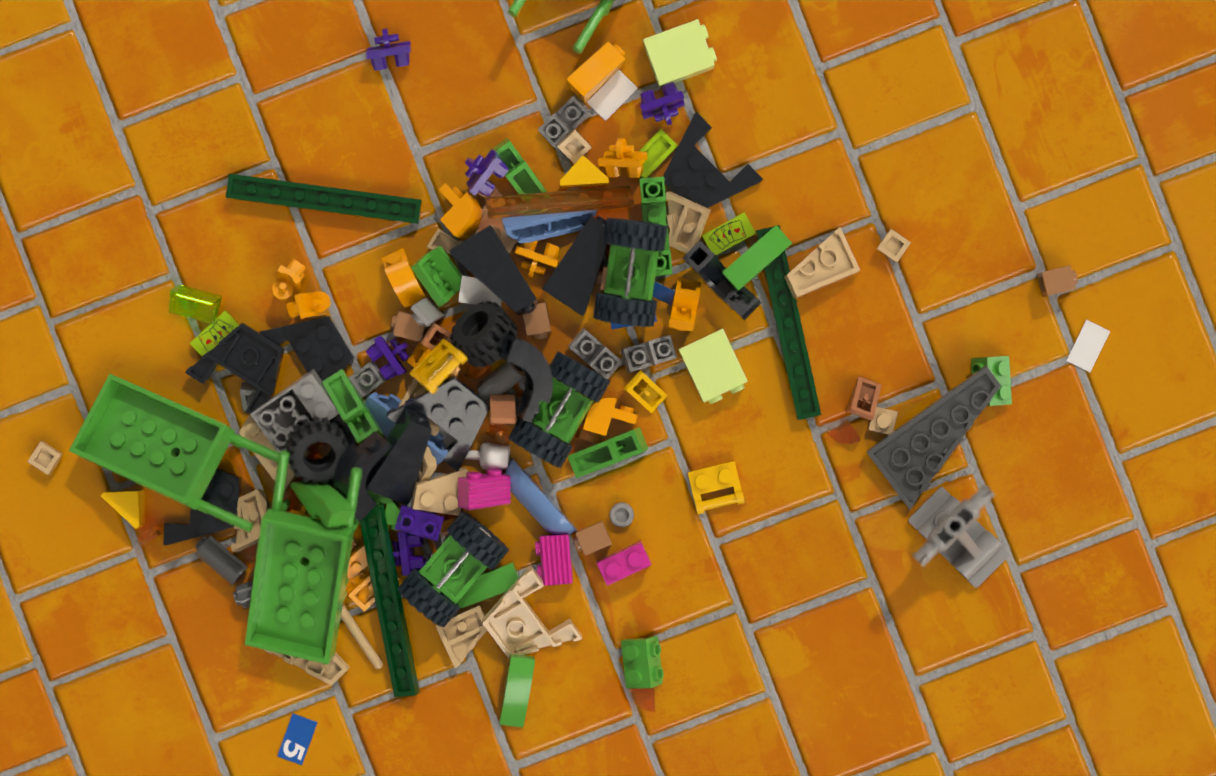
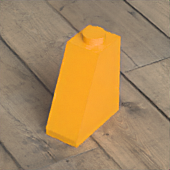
(596, 71)

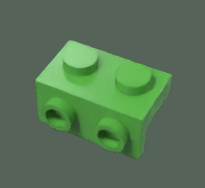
(438, 275)
(1001, 370)
(642, 662)

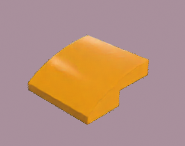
(360, 583)

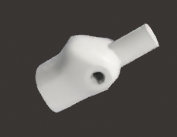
(491, 455)

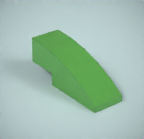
(518, 171)
(756, 258)
(351, 406)
(608, 452)
(323, 503)
(490, 584)
(517, 690)

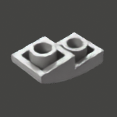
(564, 121)
(426, 312)
(595, 353)
(648, 353)
(367, 379)

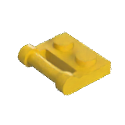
(438, 366)
(714, 479)

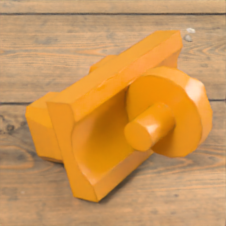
(623, 156)
(548, 258)
(288, 280)
(309, 305)

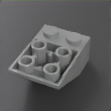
(297, 402)

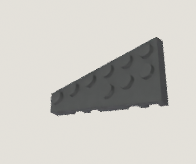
(924, 443)

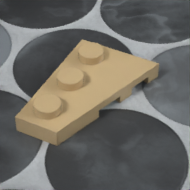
(823, 266)
(253, 432)
(326, 672)

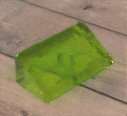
(194, 303)

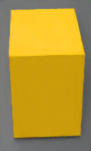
(584, 174)
(645, 391)
(128, 504)

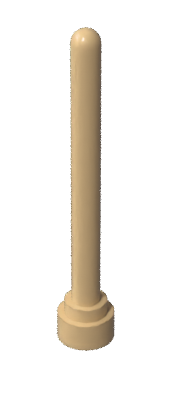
(360, 638)

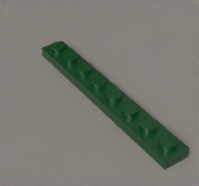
(324, 198)
(791, 336)
(389, 603)

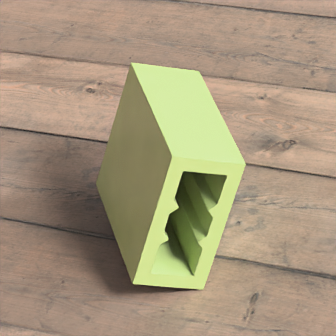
(679, 53)
(713, 366)

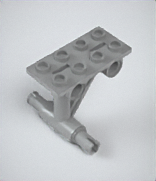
(957, 536)

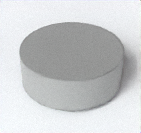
(621, 514)

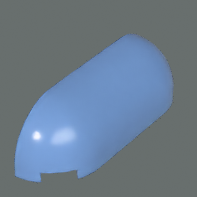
(539, 227)
(379, 407)
(537, 502)

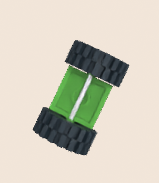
(630, 272)
(562, 414)
(453, 569)

